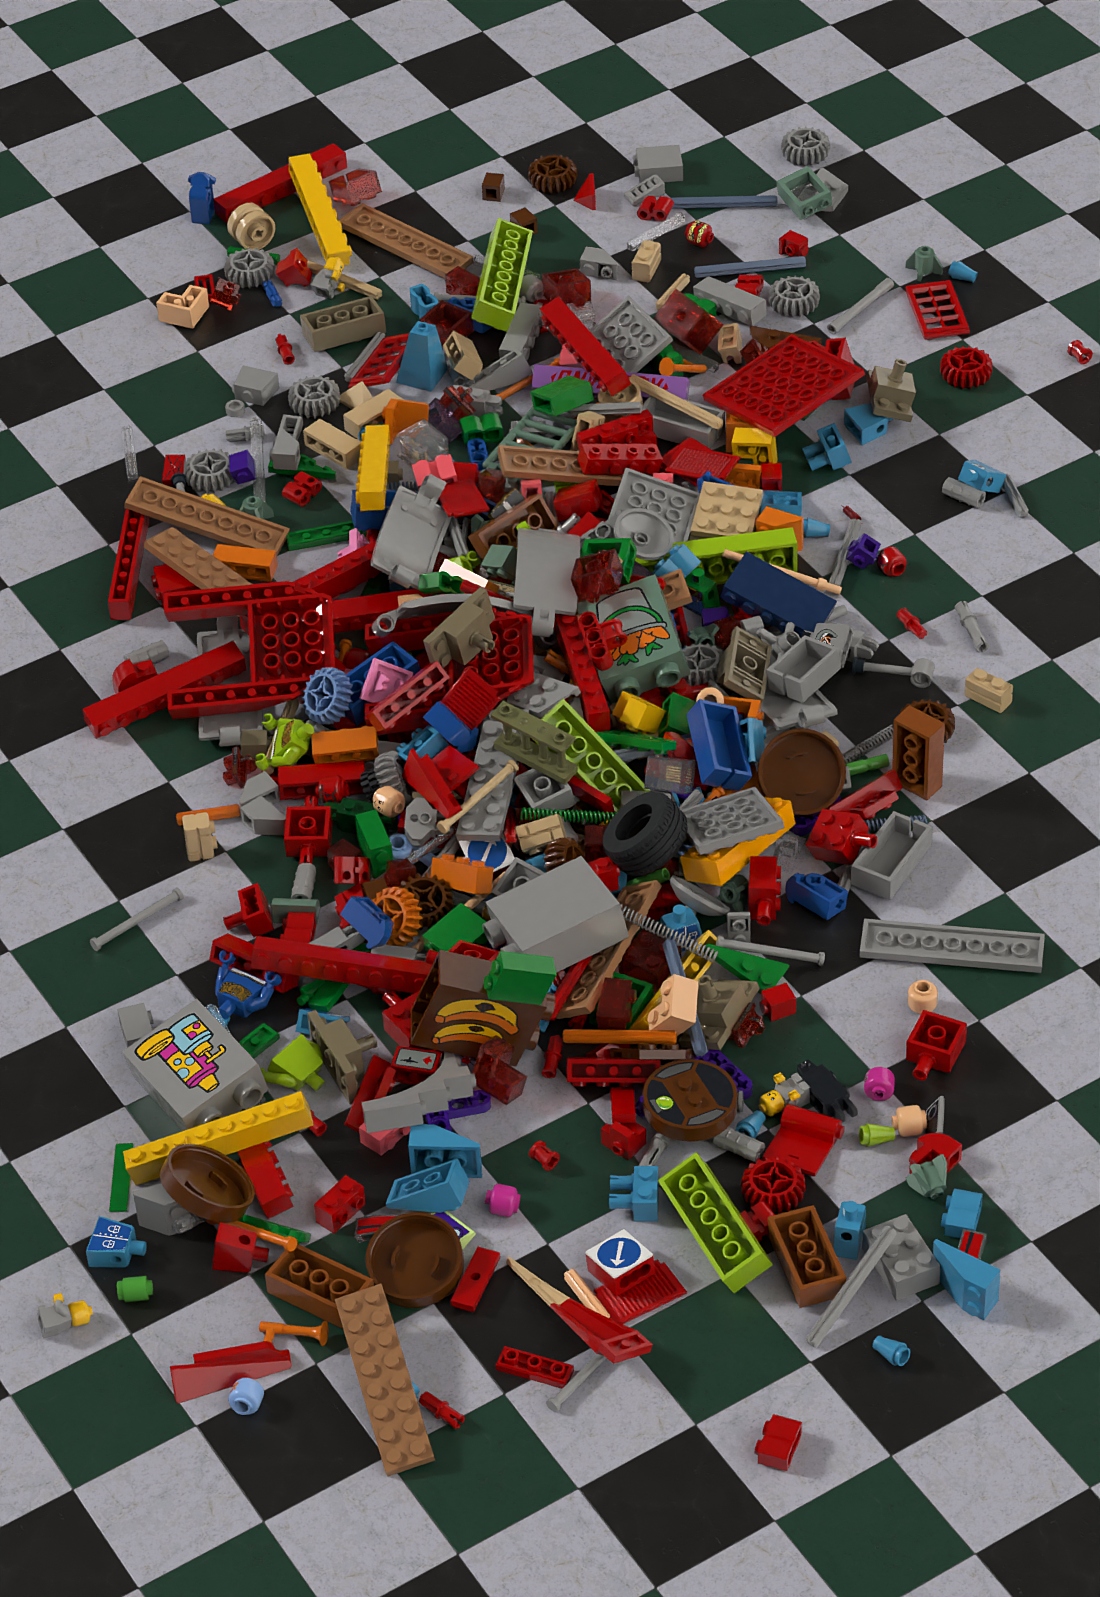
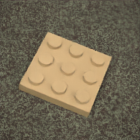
(726, 510)

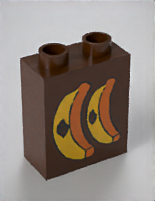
(458, 1017)

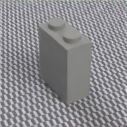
(658, 160)

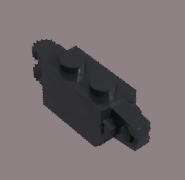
(826, 1091)

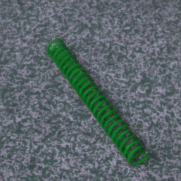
(569, 813)

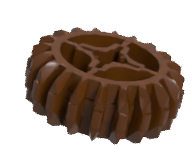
(552, 173)
(938, 712)
(561, 851)
(426, 890)

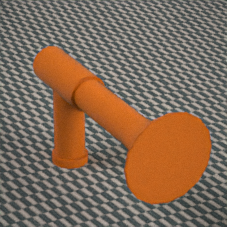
(667, 367)
(272, 1328)

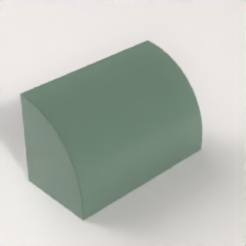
(282, 906)

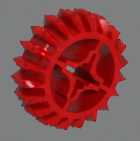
(966, 367)
(773, 1182)

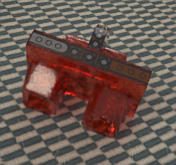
(461, 399)
(238, 767)
(746, 1026)

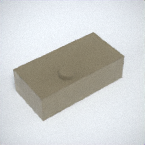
(343, 323)

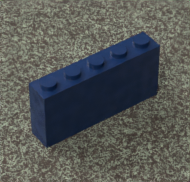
(776, 596)

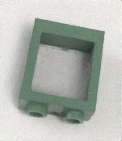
(804, 192)

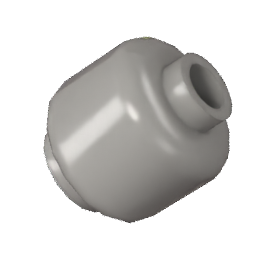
(531, 288)

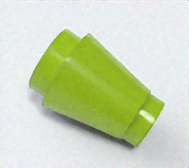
(875, 1134)

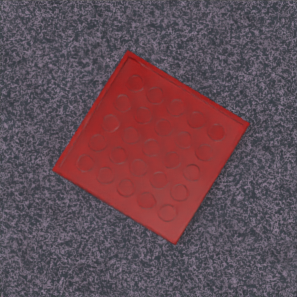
(783, 385)

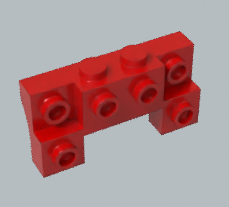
(625, 430)

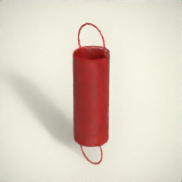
(850, 513)

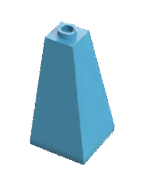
(423, 358)

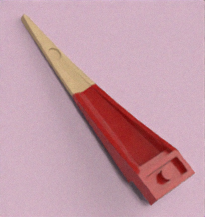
(597, 1331)

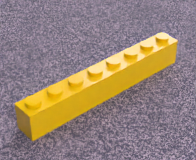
(319, 208)
(373, 468)
(224, 1134)

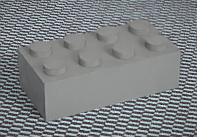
(677, 426)
(894, 857)

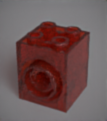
(688, 321)

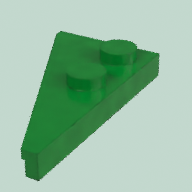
(308, 466)
(749, 967)
(279, 1229)

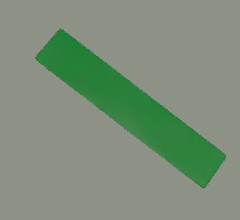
(120, 1180)

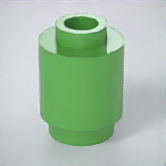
(134, 1289)

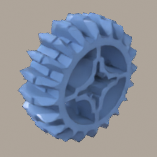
(326, 708)

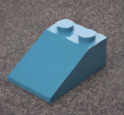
(782, 500)
(753, 736)
(435, 1145)
(431, 1189)
(968, 1279)

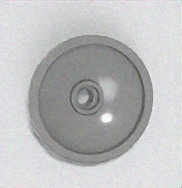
(647, 531)
(697, 898)

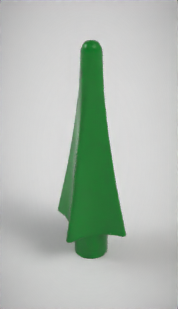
(309, 991)

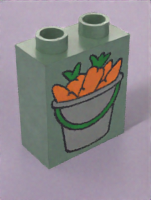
(653, 648)

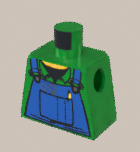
(702, 591)

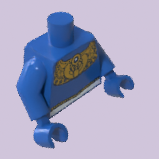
(240, 991)

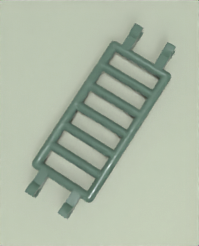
(517, 432)

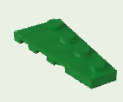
(635, 739)

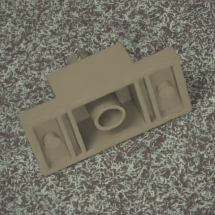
(891, 391)
(463, 632)
(744, 665)
(720, 1008)
(340, 1052)

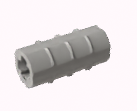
(963, 492)
(154, 651)
(304, 881)
(740, 1144)

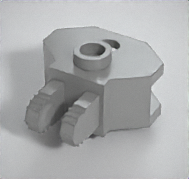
(422, 822)

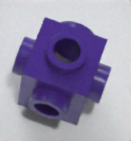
(863, 551)

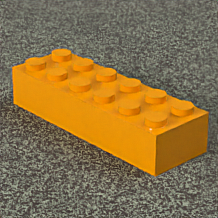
(726, 862)

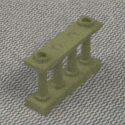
(528, 752)

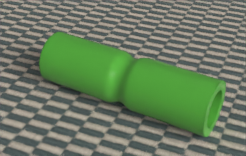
(869, 764)
(661, 875)

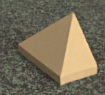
(355, 396)

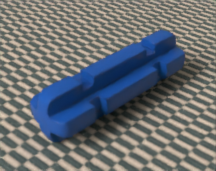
(272, 293)

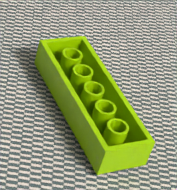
(595, 759)
(715, 1222)

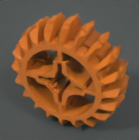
(403, 911)

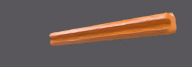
(620, 1036)

